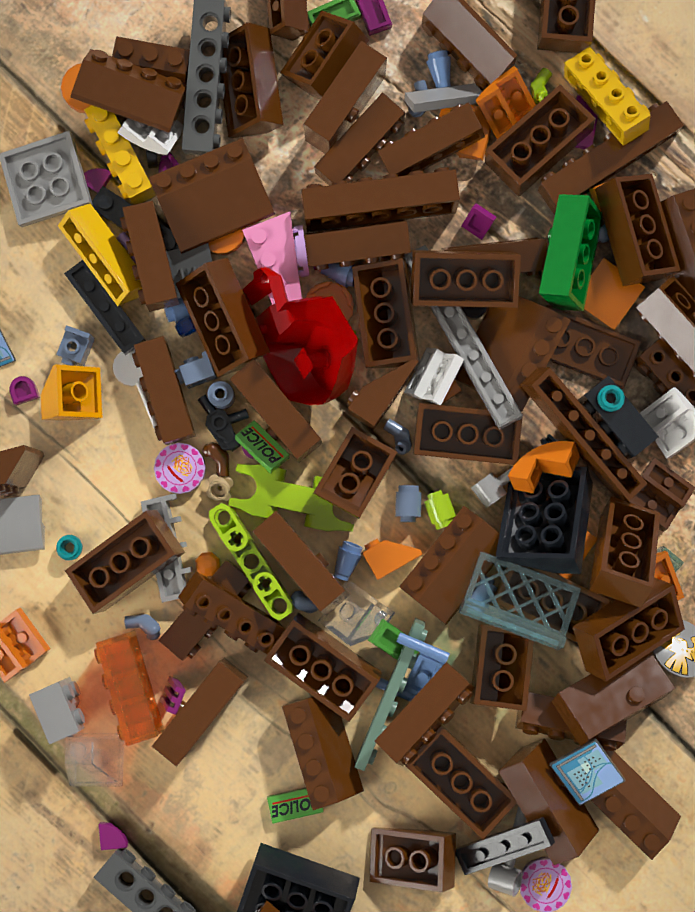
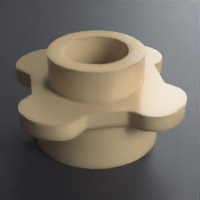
(216, 494)

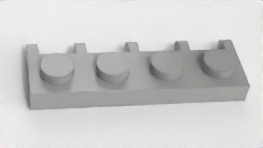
(172, 578)

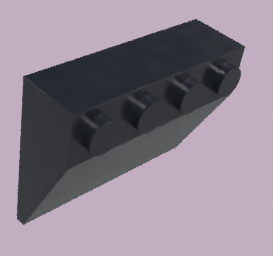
(547, 526)
(296, 884)

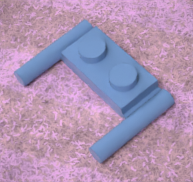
(426, 666)

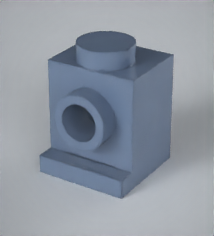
(84, 344)
(196, 371)

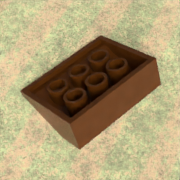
(212, 195)
(518, 343)

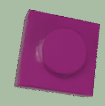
(478, 221)

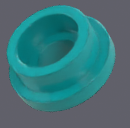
(618, 395)
(61, 547)

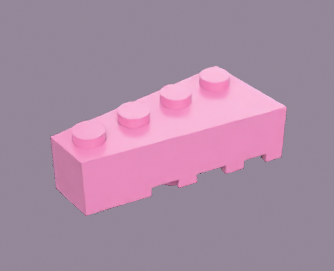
(274, 248)

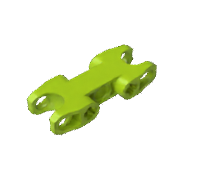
(275, 494)
(241, 551)

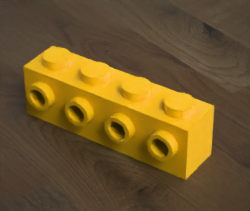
(607, 95)
(121, 154)
(101, 253)

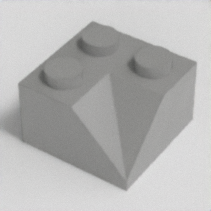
(58, 709)

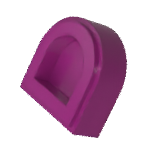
(23, 390)

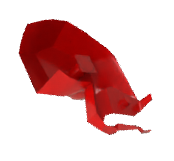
(307, 341)

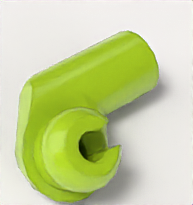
(537, 87)

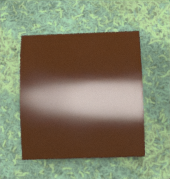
(663, 493)

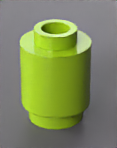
(439, 509)

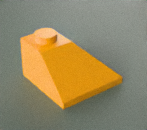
(72, 393)

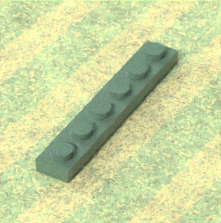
(387, 704)

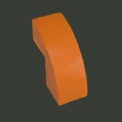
(552, 458)

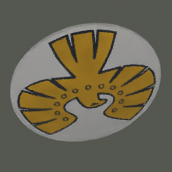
(679, 653)

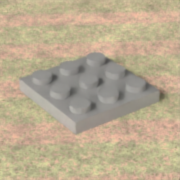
(45, 178)

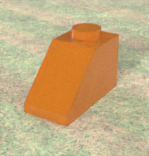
(388, 556)

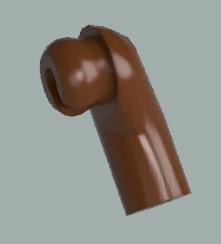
(220, 456)

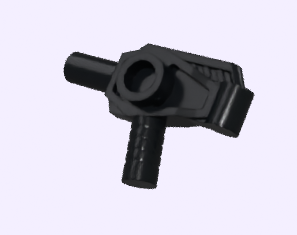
(221, 423)

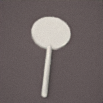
(128, 374)

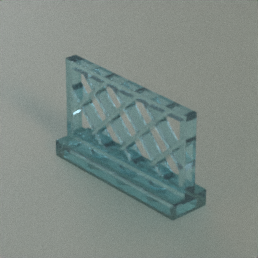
(513, 623)

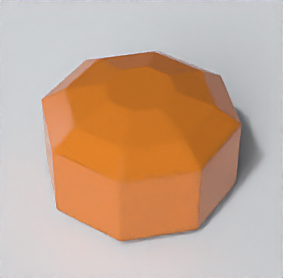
(207, 563)

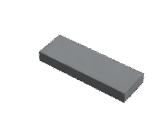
(442, 97)

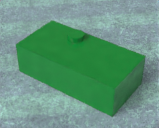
(571, 252)

